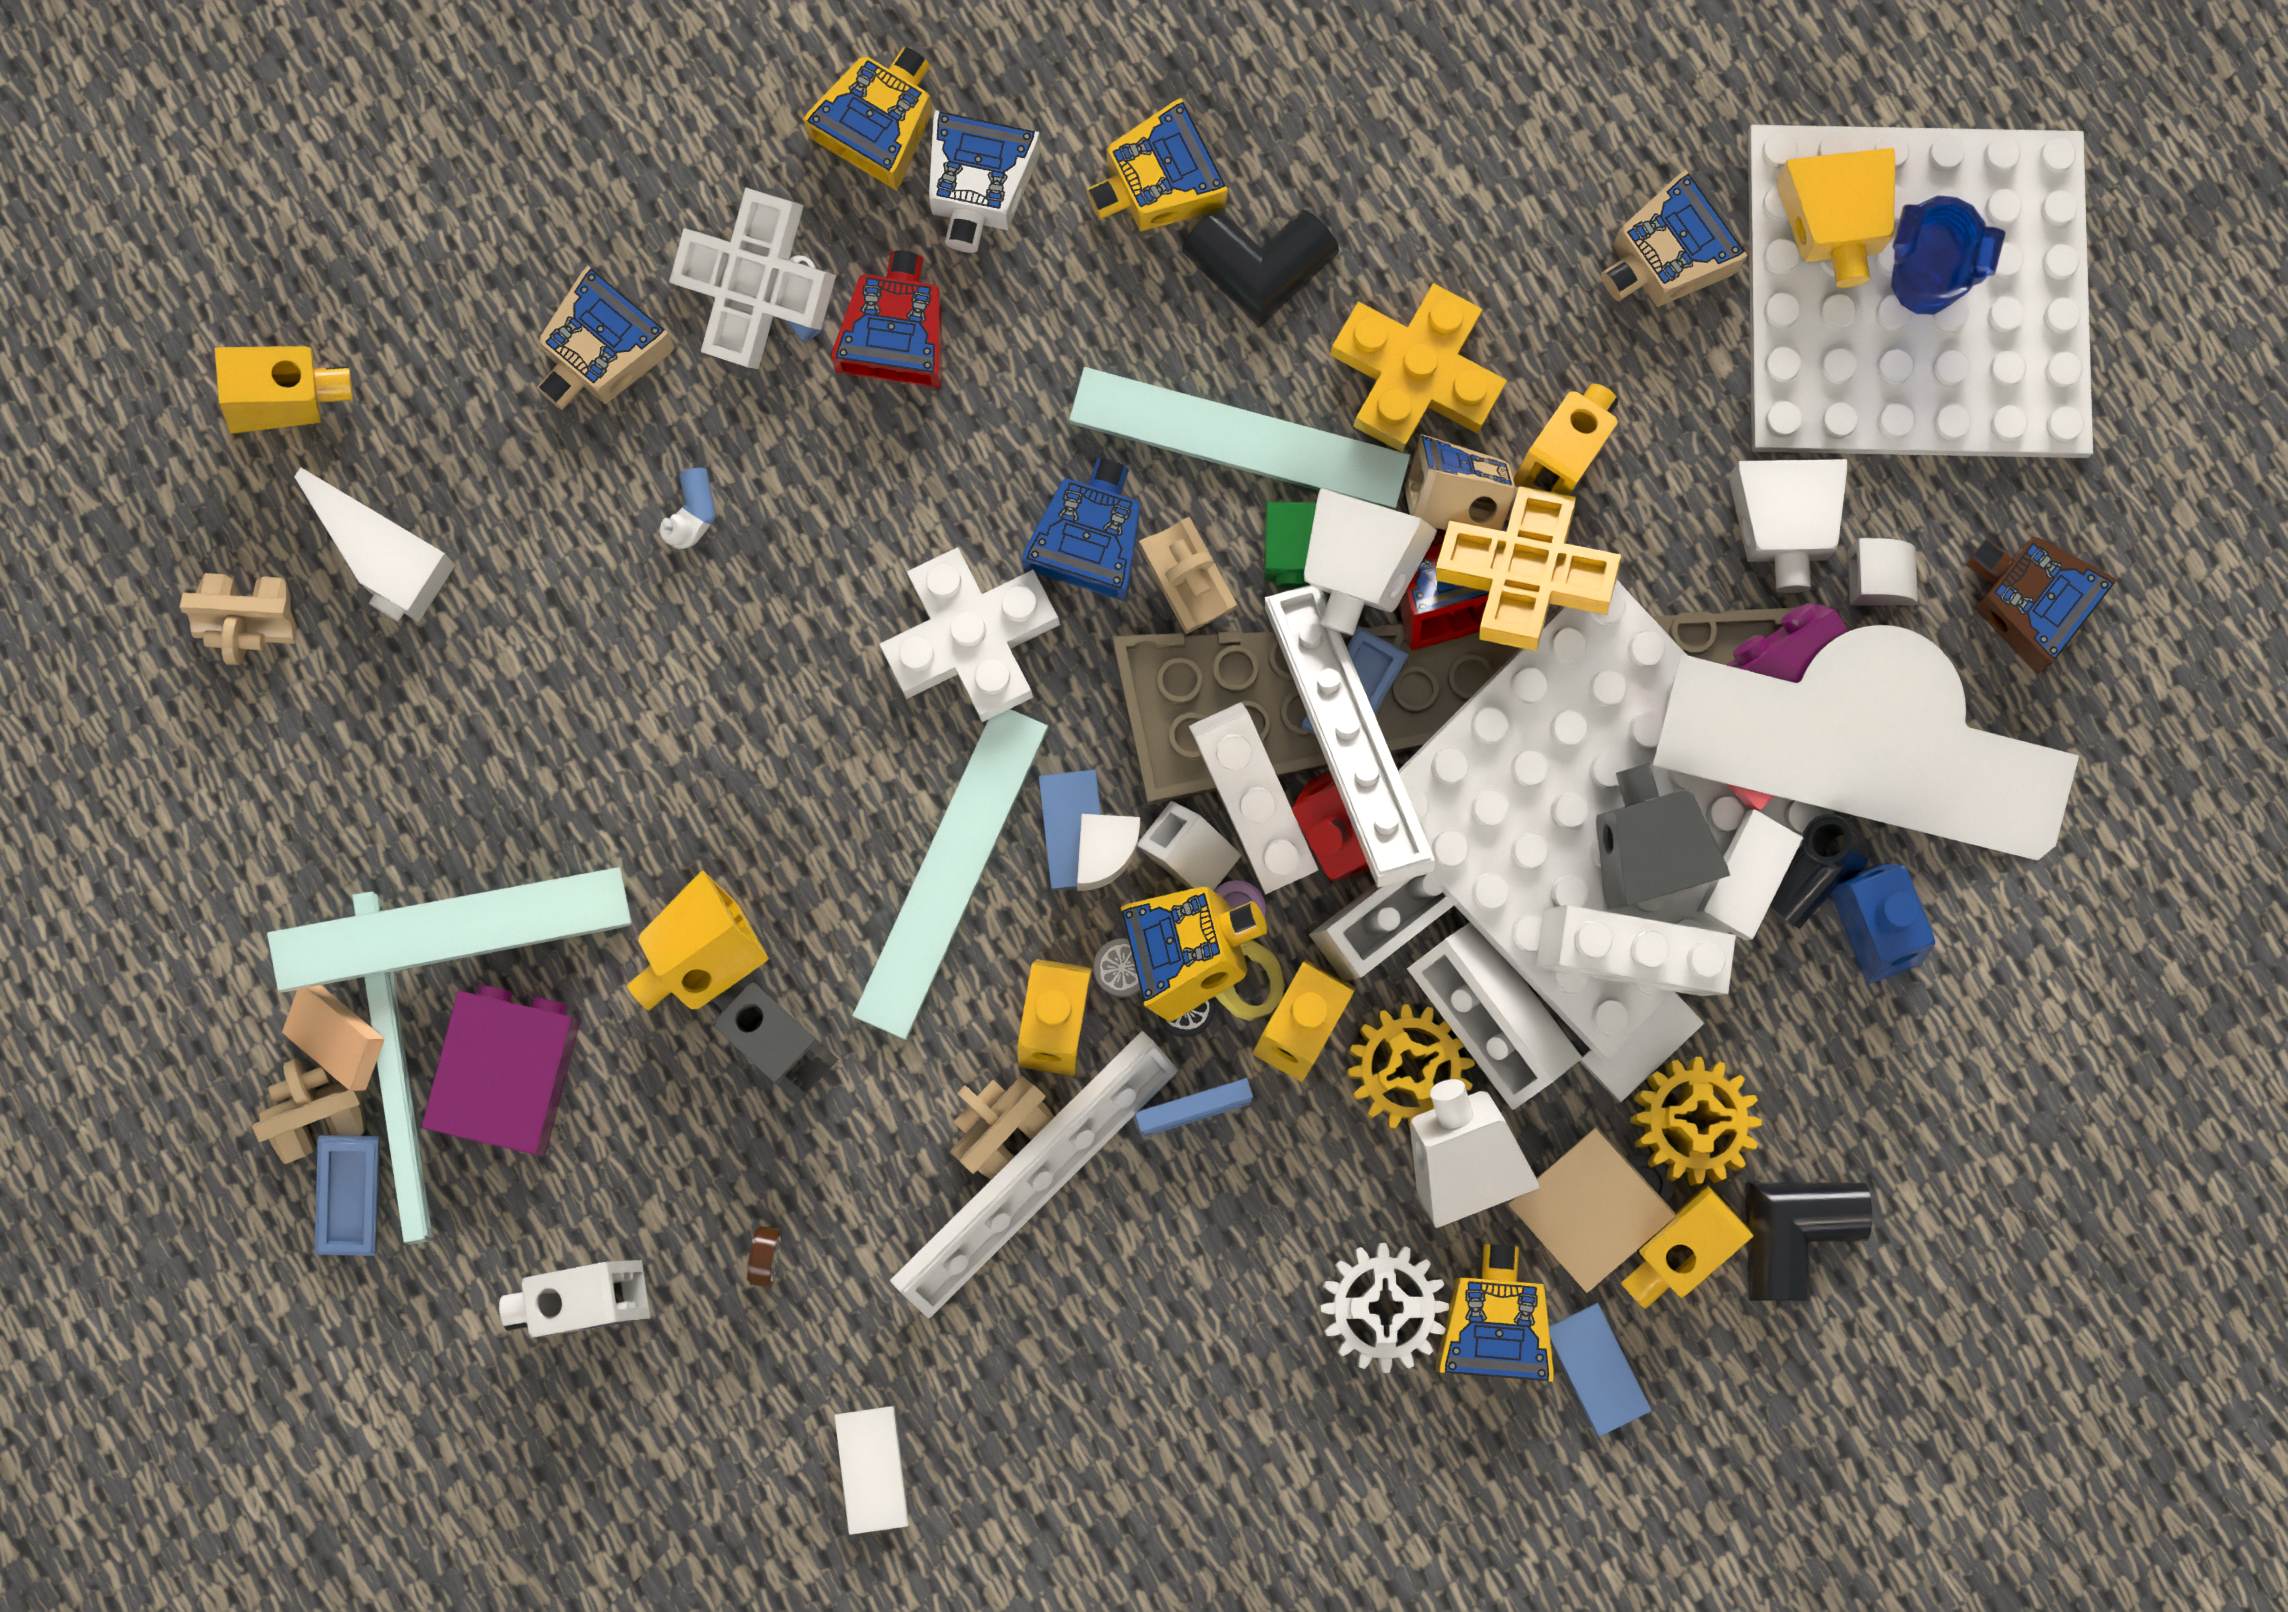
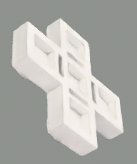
(752, 278)
(970, 634)

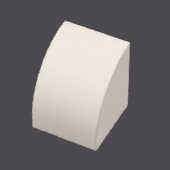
(1882, 572)
(1105, 848)
(1188, 848)

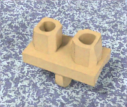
(1187, 575)
(239, 621)
(1017, 1107)
(287, 1122)

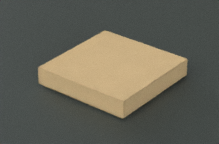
(1592, 1209)

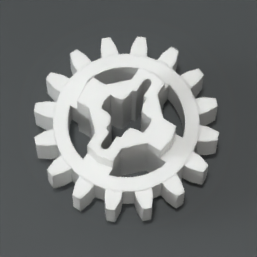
(1410, 1307)

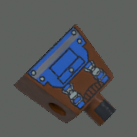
(2037, 596)

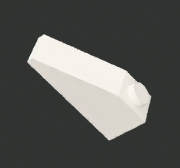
(384, 557)

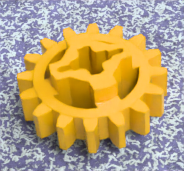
(1398, 1043)
(1694, 1144)

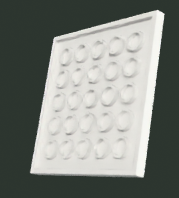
(1977, 379)
(1518, 788)

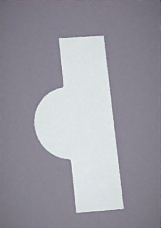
(1872, 737)

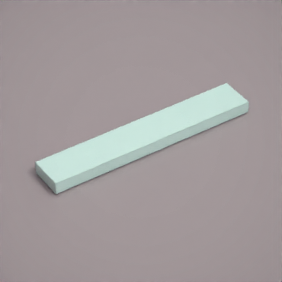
(1238, 438)
(950, 873)
(448, 929)
(397, 1096)

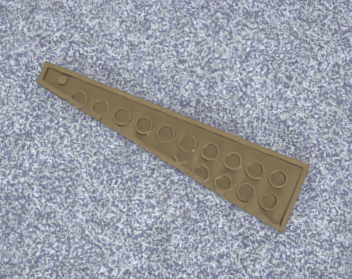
(1186, 678)

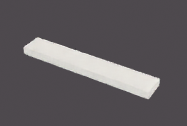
(1350, 738)
(1034, 1175)

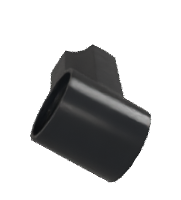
(1813, 874)

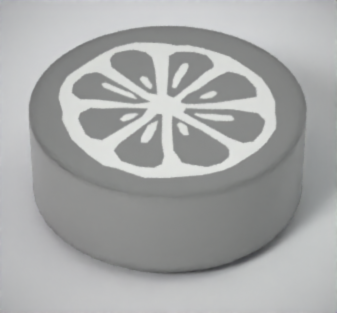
(1115, 969)

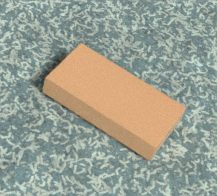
(333, 1036)

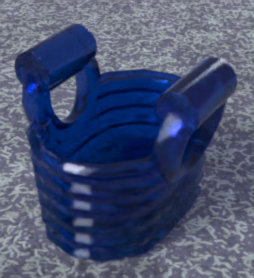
(1942, 253)

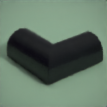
(1255, 276)
(1790, 1216)

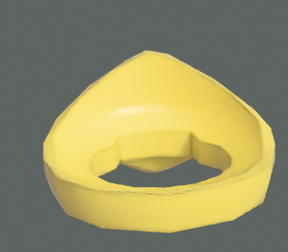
(1271, 965)

